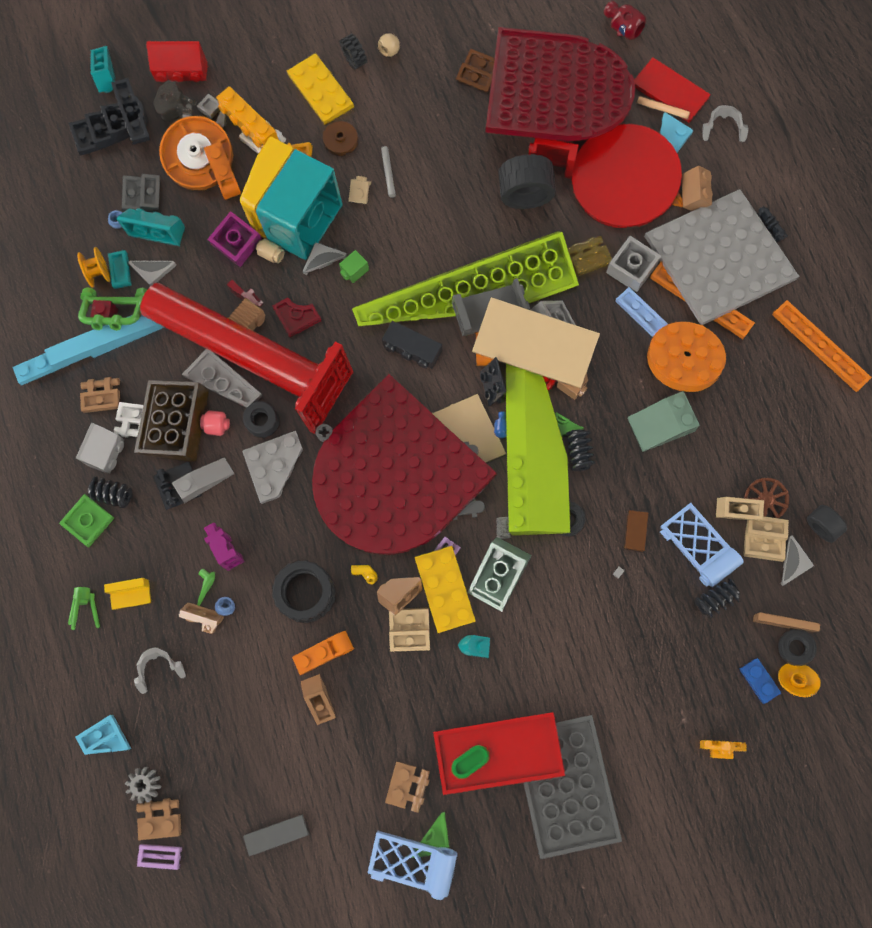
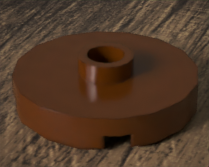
(343, 145)

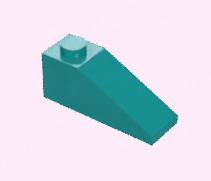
(102, 69)

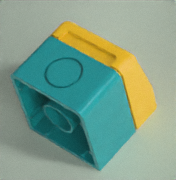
(290, 197)

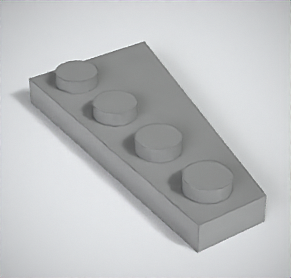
(221, 379)

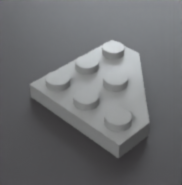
(272, 464)

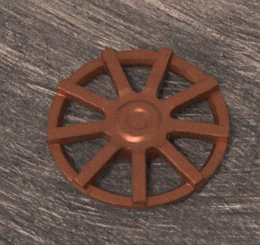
(769, 497)

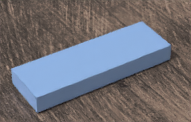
(640, 311)

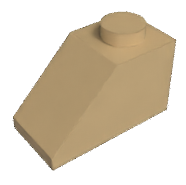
(739, 508)

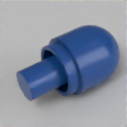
(500, 426)

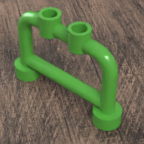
(116, 321)

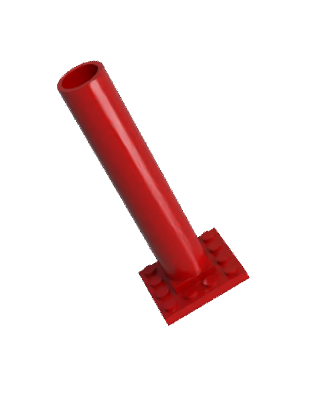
(313, 383)

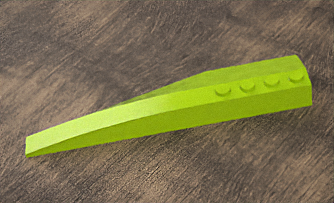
(539, 265)
(534, 458)

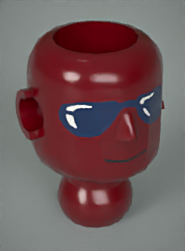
(625, 20)

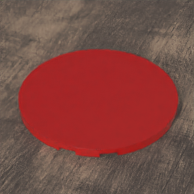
(627, 176)

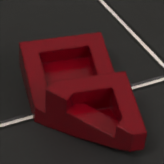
(250, 295)

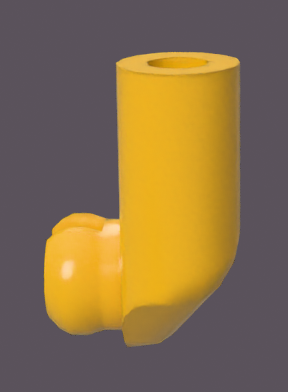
(366, 571)

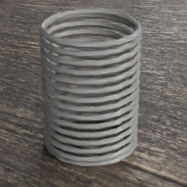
(504, 534)

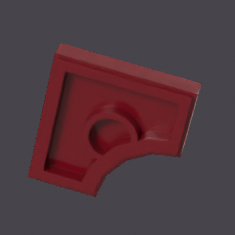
(296, 317)

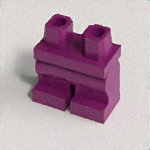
(222, 547)

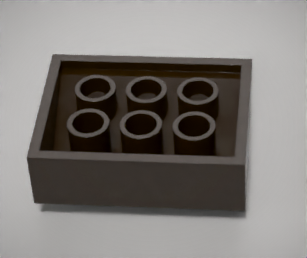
(172, 420)

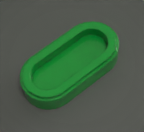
(470, 761)

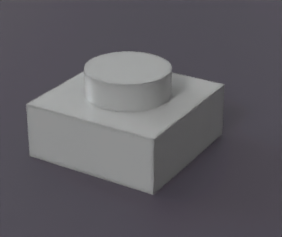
(209, 106)

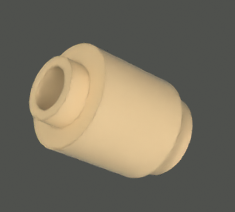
(270, 251)

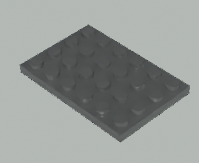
(576, 808)

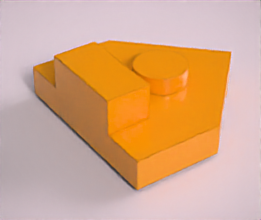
(722, 749)

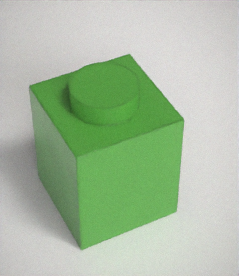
(353, 267)

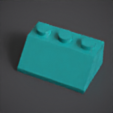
(152, 226)

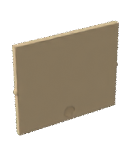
(471, 423)

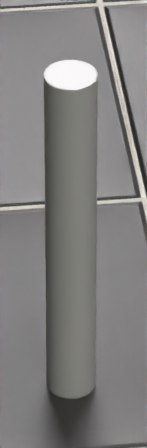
(388, 171)

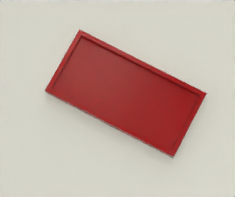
(517, 747)

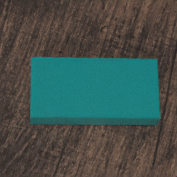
(119, 269)

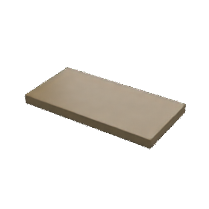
(536, 342)

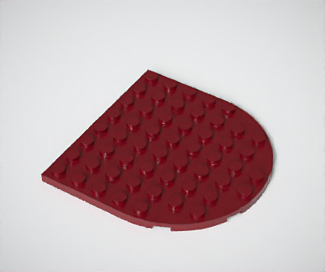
(556, 86)
(394, 473)

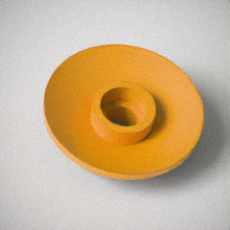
(799, 680)

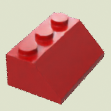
(177, 61)

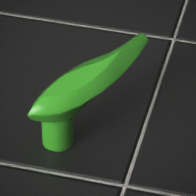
(207, 583)

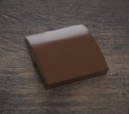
(477, 70)

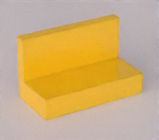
(129, 593)

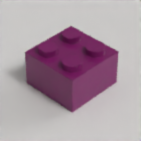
(235, 239)

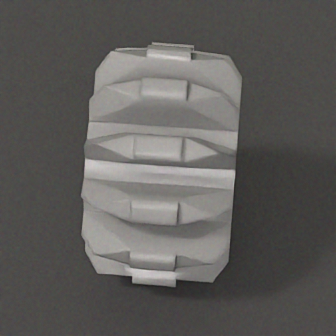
(139, 792)

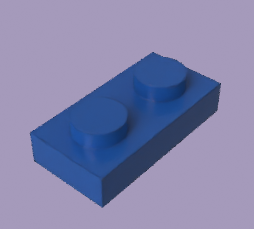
(760, 681)

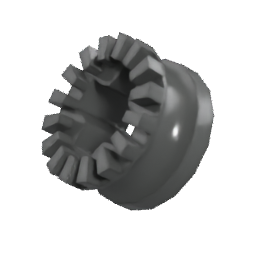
(320, 429)

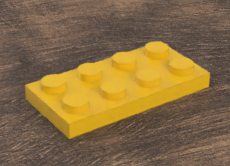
(320, 89)
(445, 589)

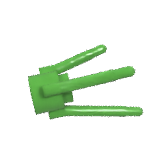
(81, 597)

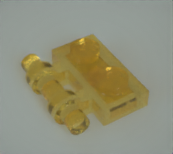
(590, 260)

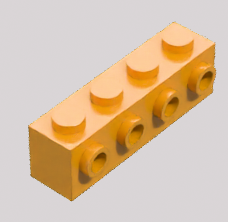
(245, 117)

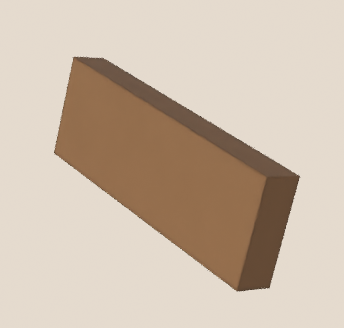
(786, 622)

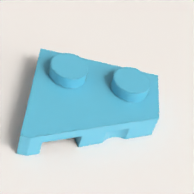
(674, 131)
(103, 737)

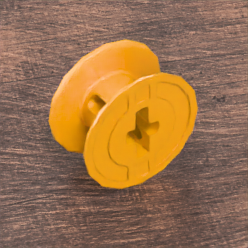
(93, 267)

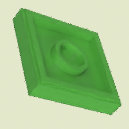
(86, 520)

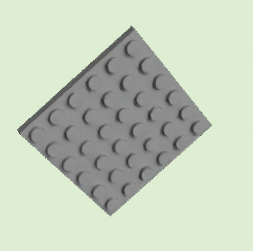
(721, 257)

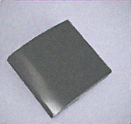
(141, 192)

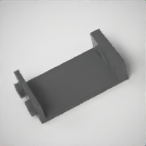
(472, 309)

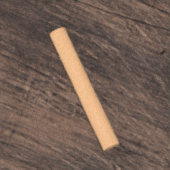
(663, 107)

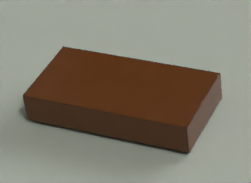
(636, 530)

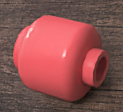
(214, 423)

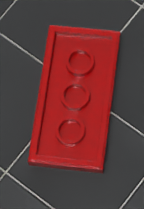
(670, 88)

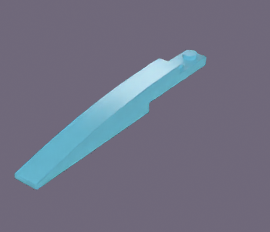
(82, 346)

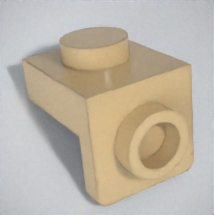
(359, 190)

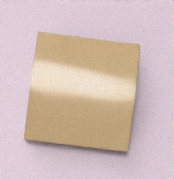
(766, 539)
(409, 630)

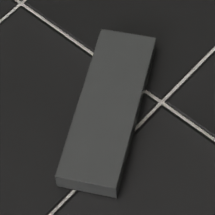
(276, 835)

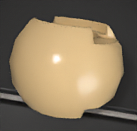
(388, 45)

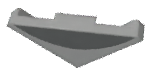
(321, 257)
(152, 270)
(795, 561)

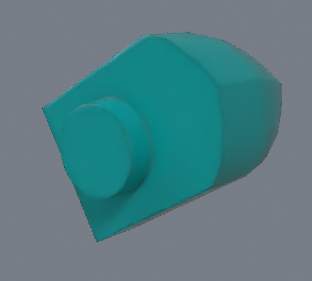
(475, 646)

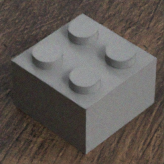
(633, 264)

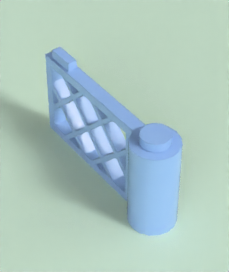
(720, 564)
(439, 870)

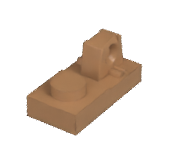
(209, 618)

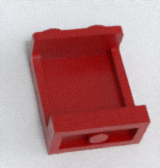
(558, 152)

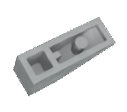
(202, 479)

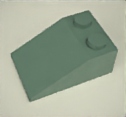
(663, 421)
(499, 573)

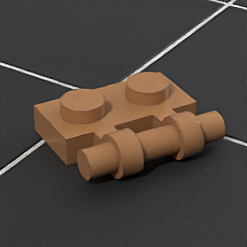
(100, 400)
(401, 784)
(158, 826)

